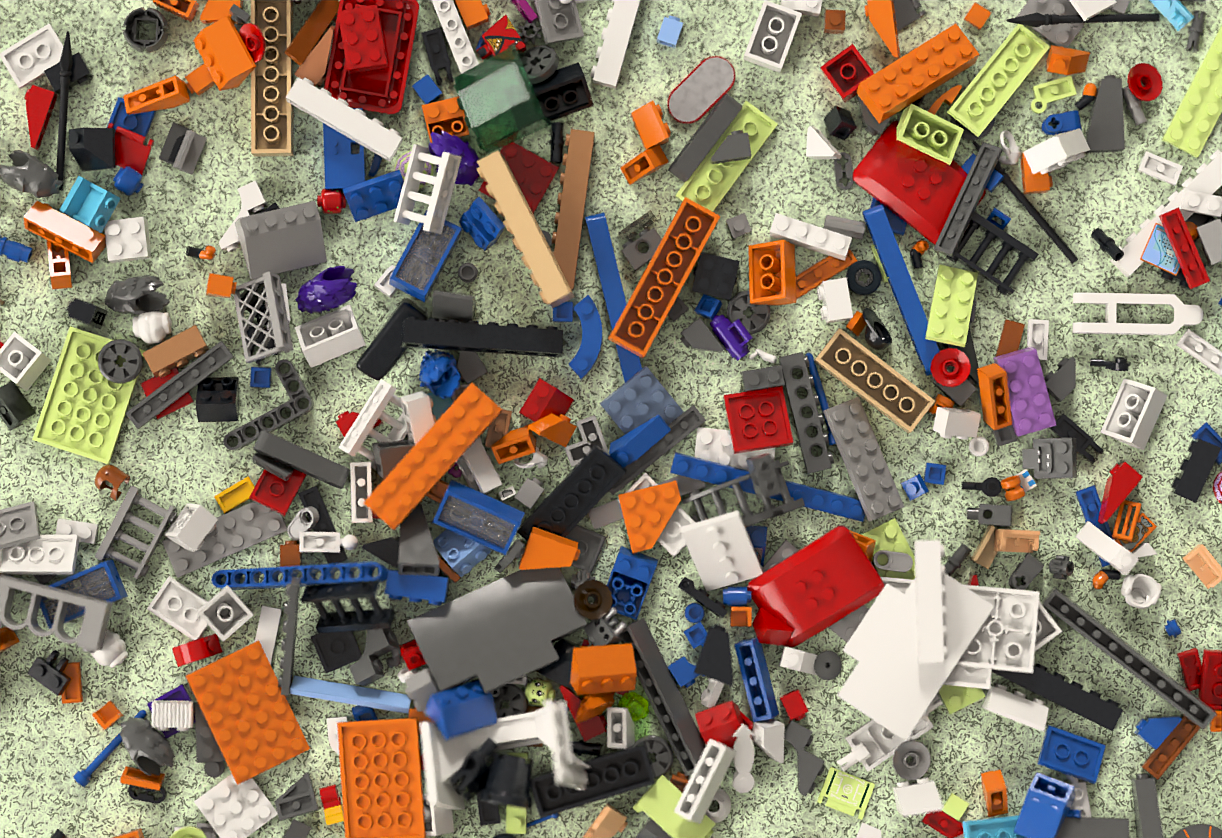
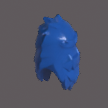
(439, 373)

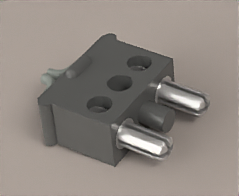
(603, 630)

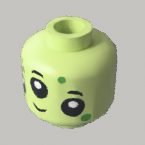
(539, 691)

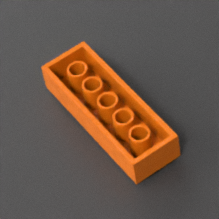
(917, 73)

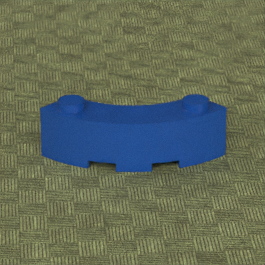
(591, 337)

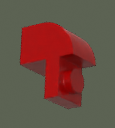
(197, 650)

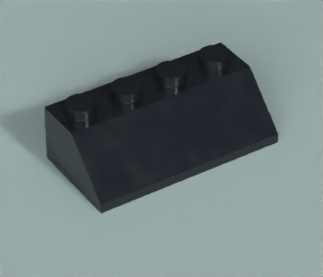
(563, 92)

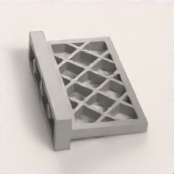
(275, 309)

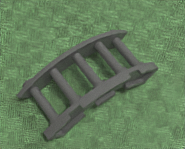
(748, 517)

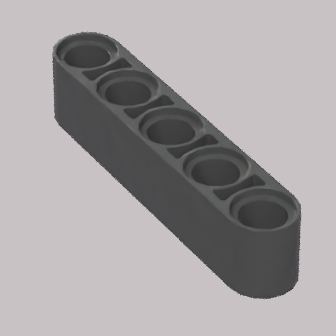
(705, 137)
(301, 459)

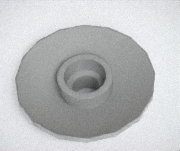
(920, 760)

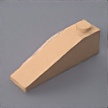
(607, 823)

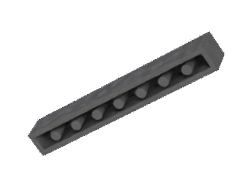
(664, 696)

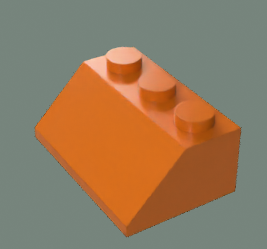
(224, 54)
(772, 273)
(603, 669)

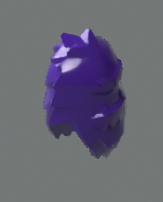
(452, 144)
(327, 290)

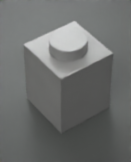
(530, 492)

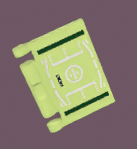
(846, 792)

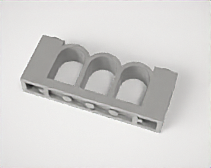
(94, 621)

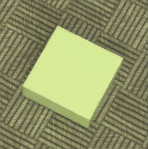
(955, 806)

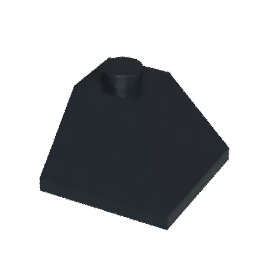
(93, 148)

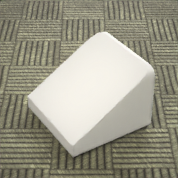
(1144, 550)

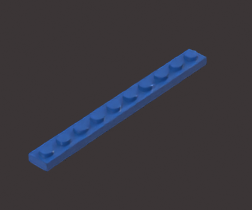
(812, 497)

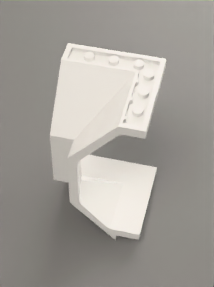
(547, 726)

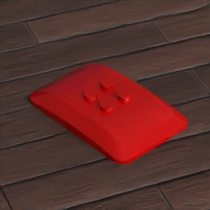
(382, 88)
(911, 183)
(817, 584)

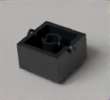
(715, 276)

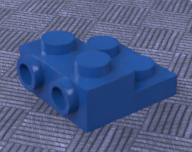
(482, 224)

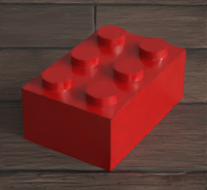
(363, 39)

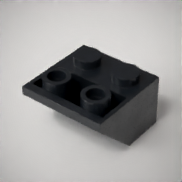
(218, 399)

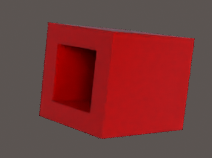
(794, 705)

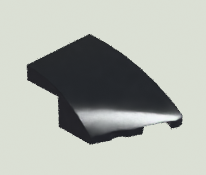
(561, 670)

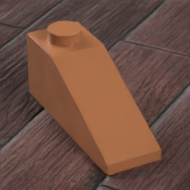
(317, 61)

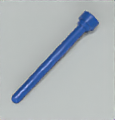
(820, 393)
(83, 776)

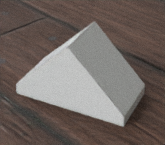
(819, 146)

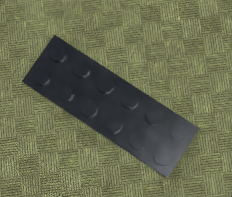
(575, 495)

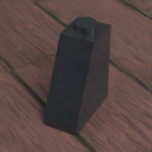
(716, 656)

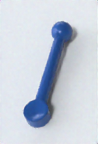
(542, 819)

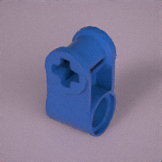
(1064, 123)

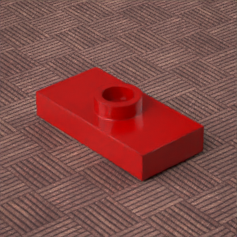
(1190, 668)

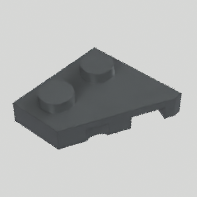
(514, 551)
(297, 800)

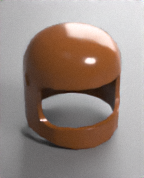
(114, 476)

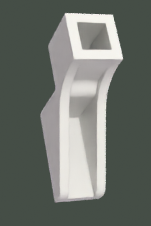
(252, 200)

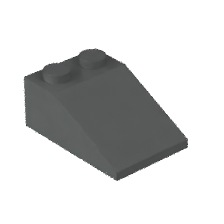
(453, 306)

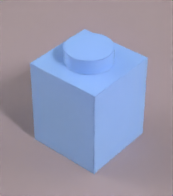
(670, 31)

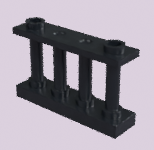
(1008, 244)
(348, 620)

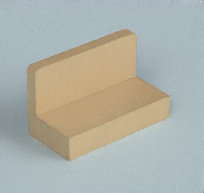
(985, 551)

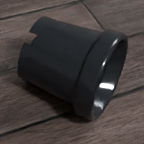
(509, 782)

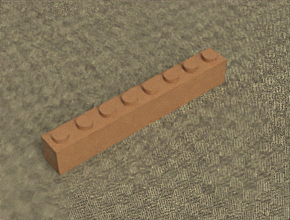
(572, 201)

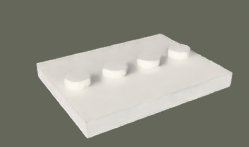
(722, 551)

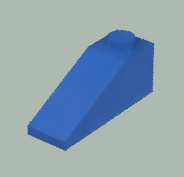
(638, 441)

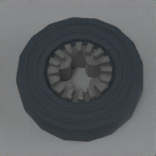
(867, 268)

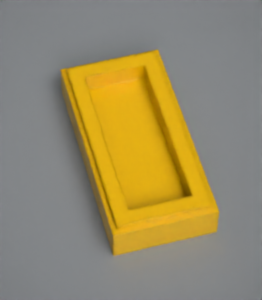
(235, 495)

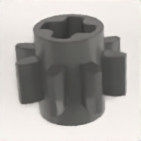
(532, 37)
(1061, 567)
(580, 577)

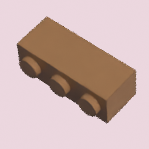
(176, 351)

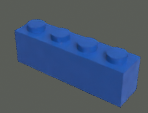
(756, 679)

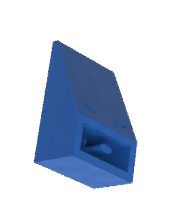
(630, 581)
(1044, 808)

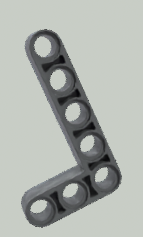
(275, 414)

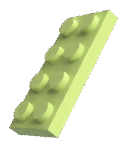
(951, 306)

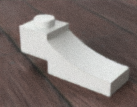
(1107, 548)

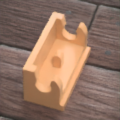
(1016, 540)
(1204, 566)

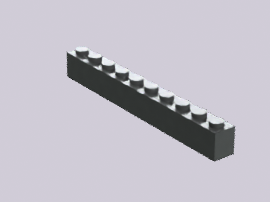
(1129, 658)

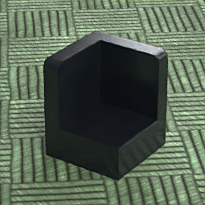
(840, 123)

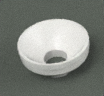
(724, 809)

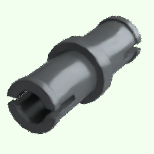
(1196, 31)
(957, 558)

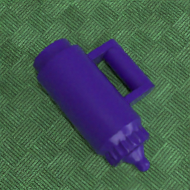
(729, 336)

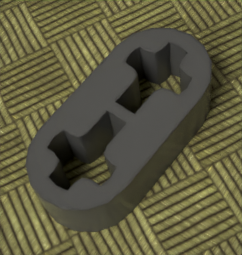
(848, 171)

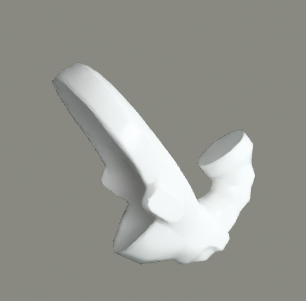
(1013, 153)
(538, 459)

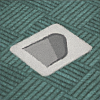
(507, 493)

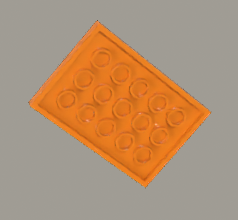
(247, 712)
(381, 778)

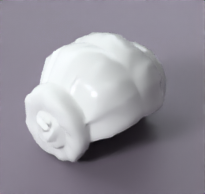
(152, 326)
(1140, 590)
(112, 652)

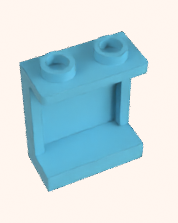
(90, 204)

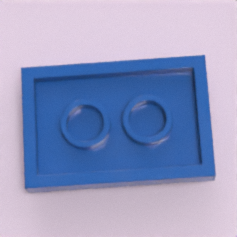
(374, 195)
(1071, 754)

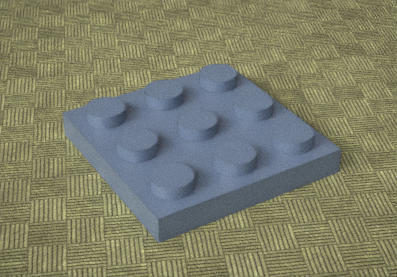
(640, 401)

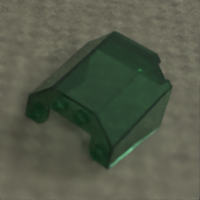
(499, 100)

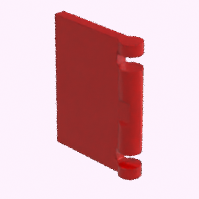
(131, 149)

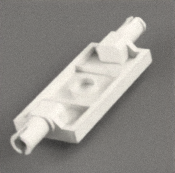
(875, 744)

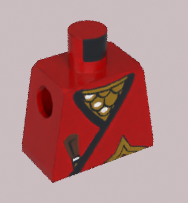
(499, 38)

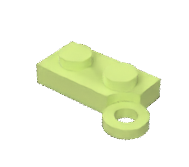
(1052, 92)

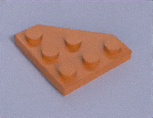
(648, 512)

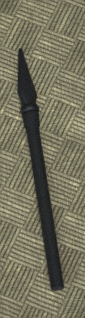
(1038, 19)
(66, 63)
(1032, 211)

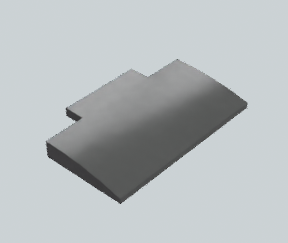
(498, 630)

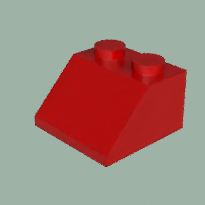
(544, 401)
(720, 723)

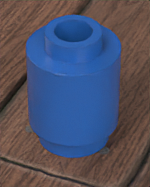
(736, 596)

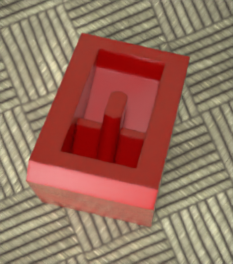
(770, 629)

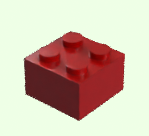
(846, 72)

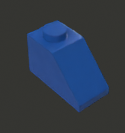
(1156, 729)

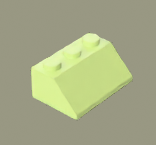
(928, 133)

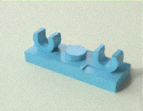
(1174, 12)

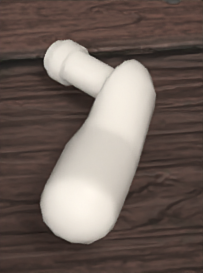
(765, 356)

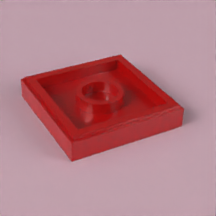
(154, 383)

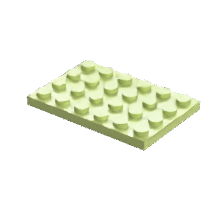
(82, 406)

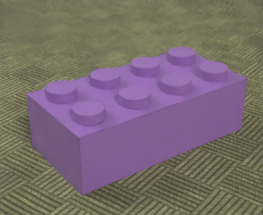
(1027, 391)

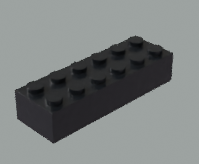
(607, 777)

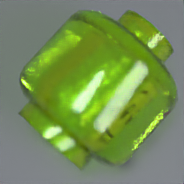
(636, 705)

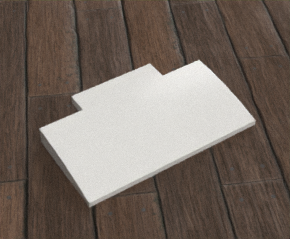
(1003, 640)
(888, 678)

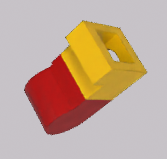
(332, 804)

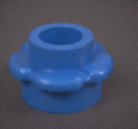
(1172, 628)

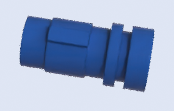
(14, 250)

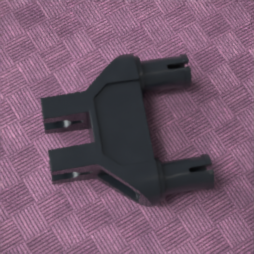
(474, 771)

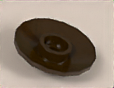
(601, 595)

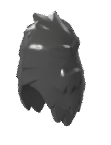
(30, 175)
(136, 295)
(146, 746)

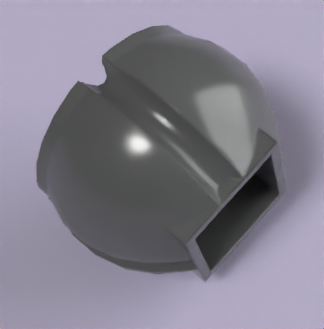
(149, 16)

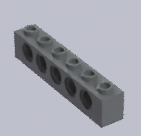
(801, 362)

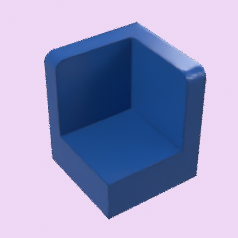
(427, 90)

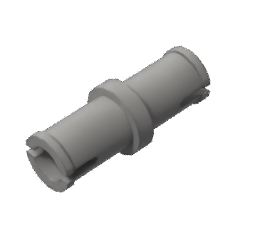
(1134, 106)

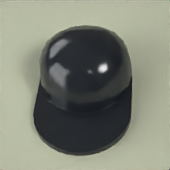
(876, 333)

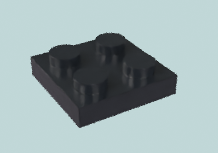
(336, 649)

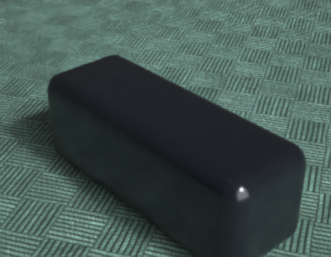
(386, 346)

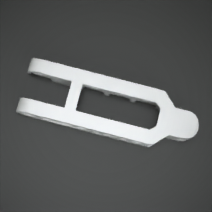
(1183, 314)

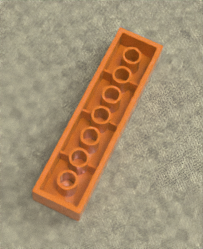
(664, 277)
(433, 456)

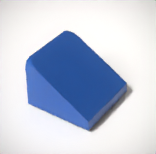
(364, 713)

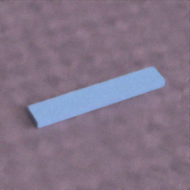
(350, 694)

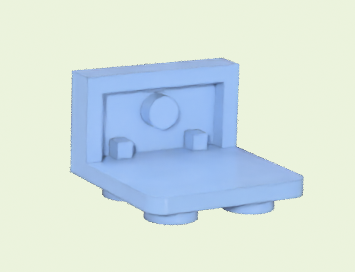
(460, 551)

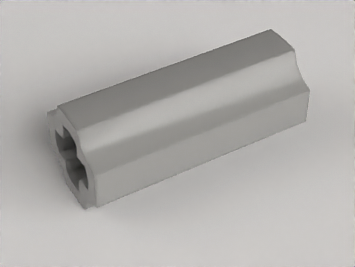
(844, 226)

